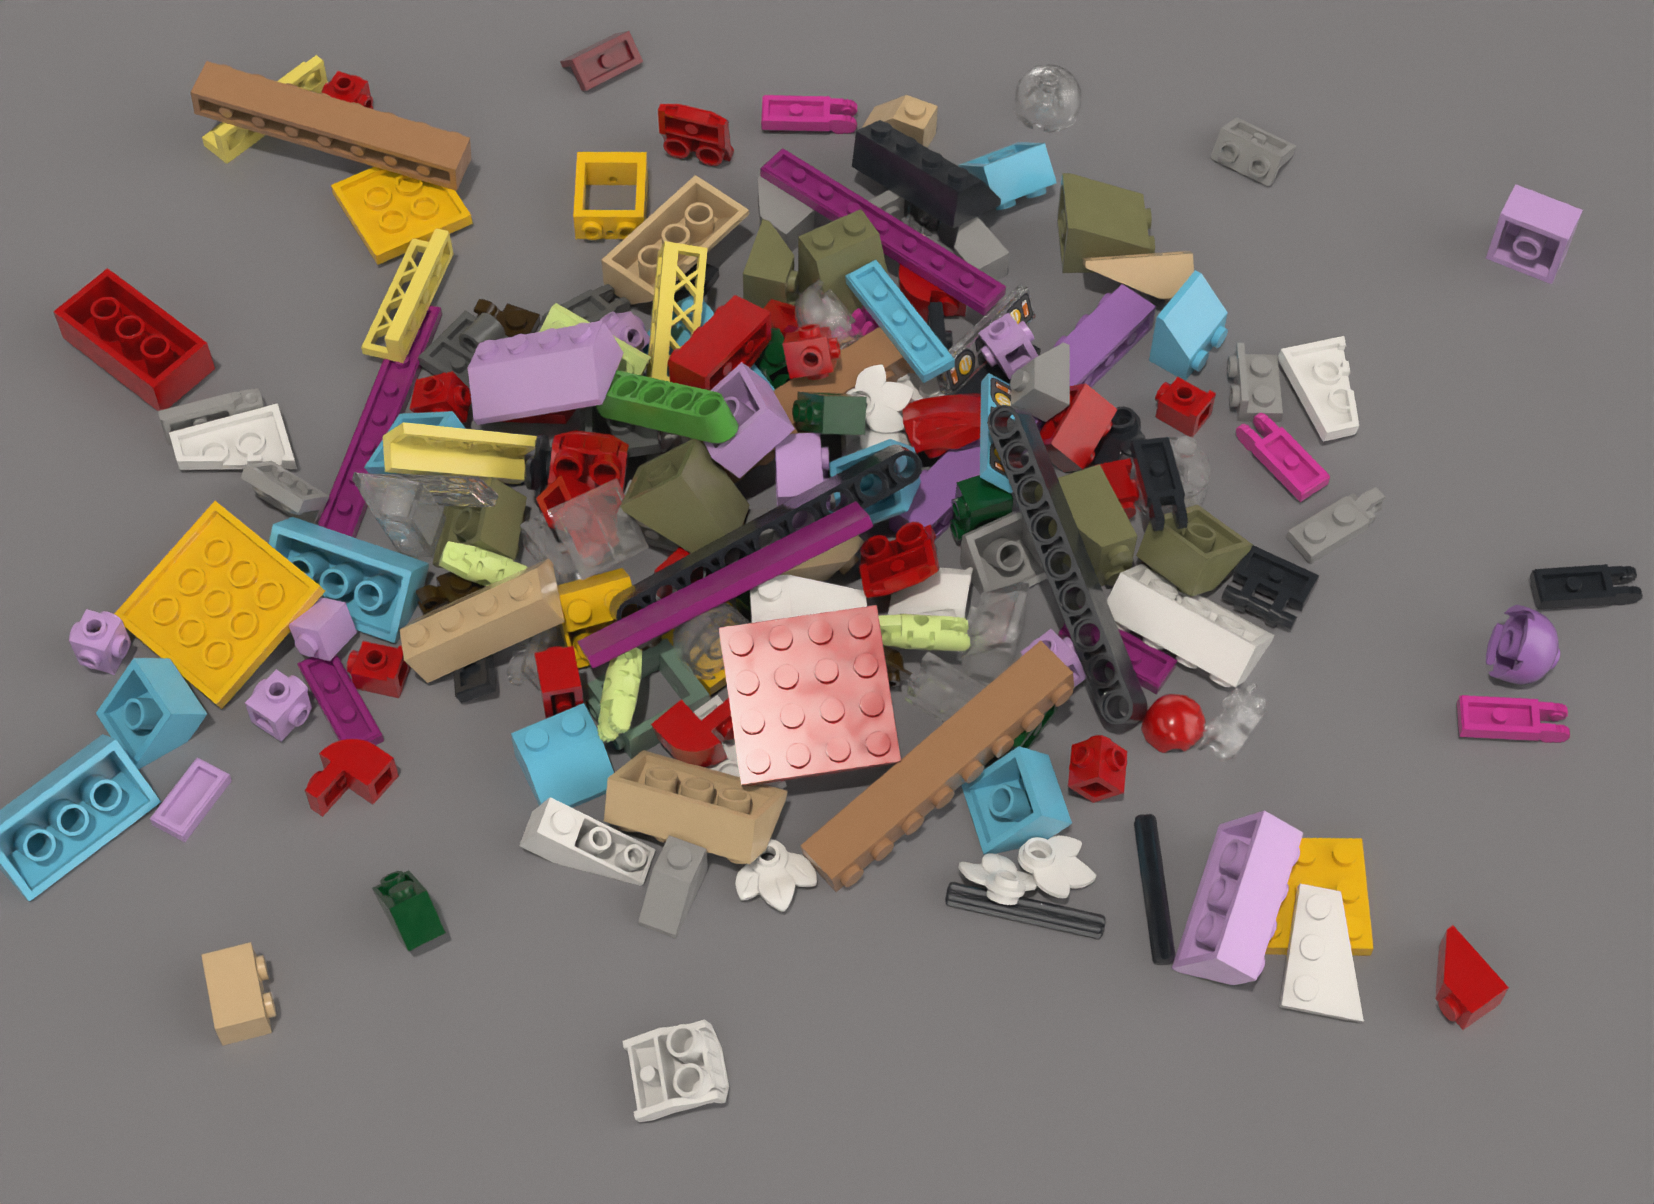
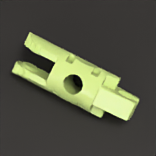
(477, 563)
(925, 632)
(619, 694)

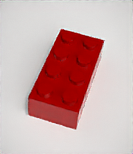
(134, 340)

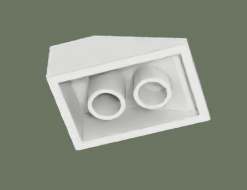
(798, 596)

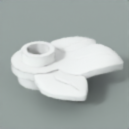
(883, 401)
(1055, 864)
(1000, 877)
(775, 878)

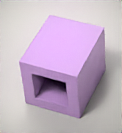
(323, 629)

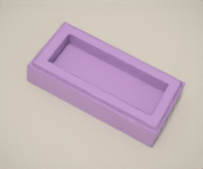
(190, 799)

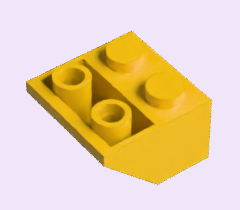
(587, 607)

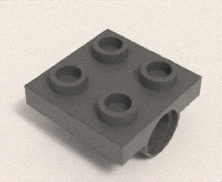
(458, 343)

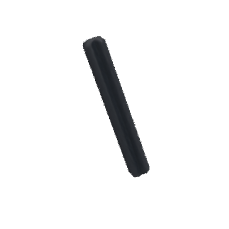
(1154, 889)
(1027, 911)

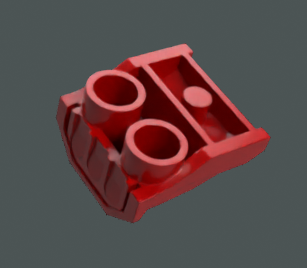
(694, 130)
(943, 423)
(588, 458)
(898, 563)

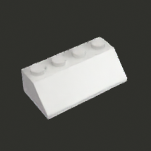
(1187, 626)

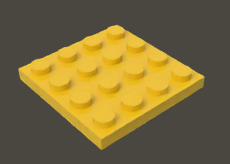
(218, 604)

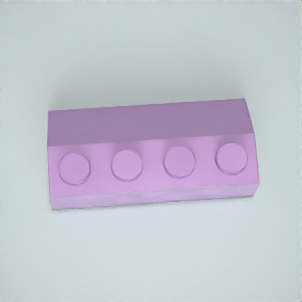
(542, 372)
(1238, 899)

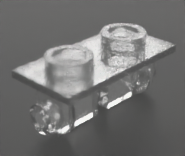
(523, 663)
(1223, 731)

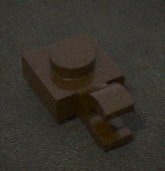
(512, 318)
(448, 589)

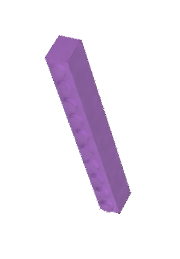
(1094, 349)

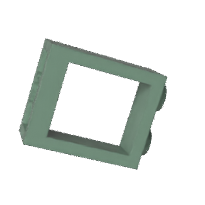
(680, 679)

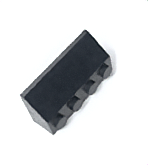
(920, 175)

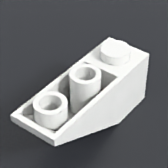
(585, 843)

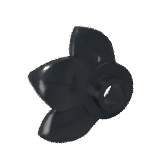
(1117, 441)
(538, 466)

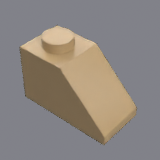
(909, 117)

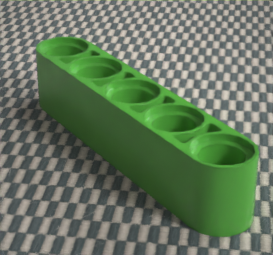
(669, 408)

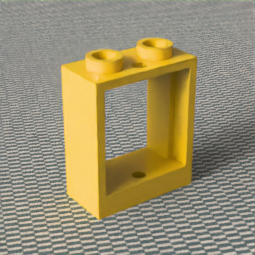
(609, 169)

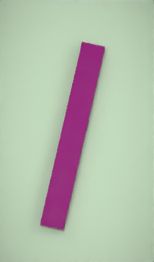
(897, 239)
(385, 402)
(725, 584)

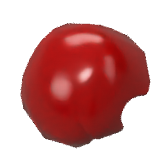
(1173, 723)

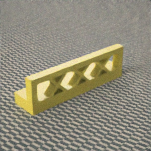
(230, 141)
(664, 303)
(412, 304)
(456, 452)

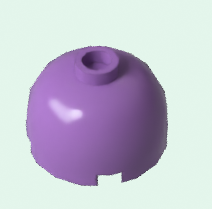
(1523, 646)

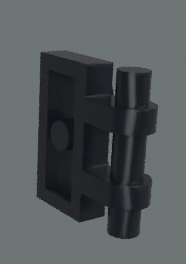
(1275, 578)

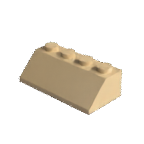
(692, 216)
(483, 622)
(694, 805)

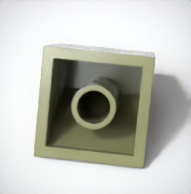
(1100, 222)
(836, 251)
(686, 497)
(1100, 521)

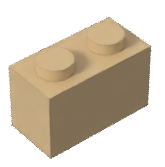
(237, 993)

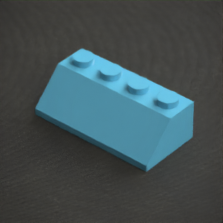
(369, 578)
(71, 815)

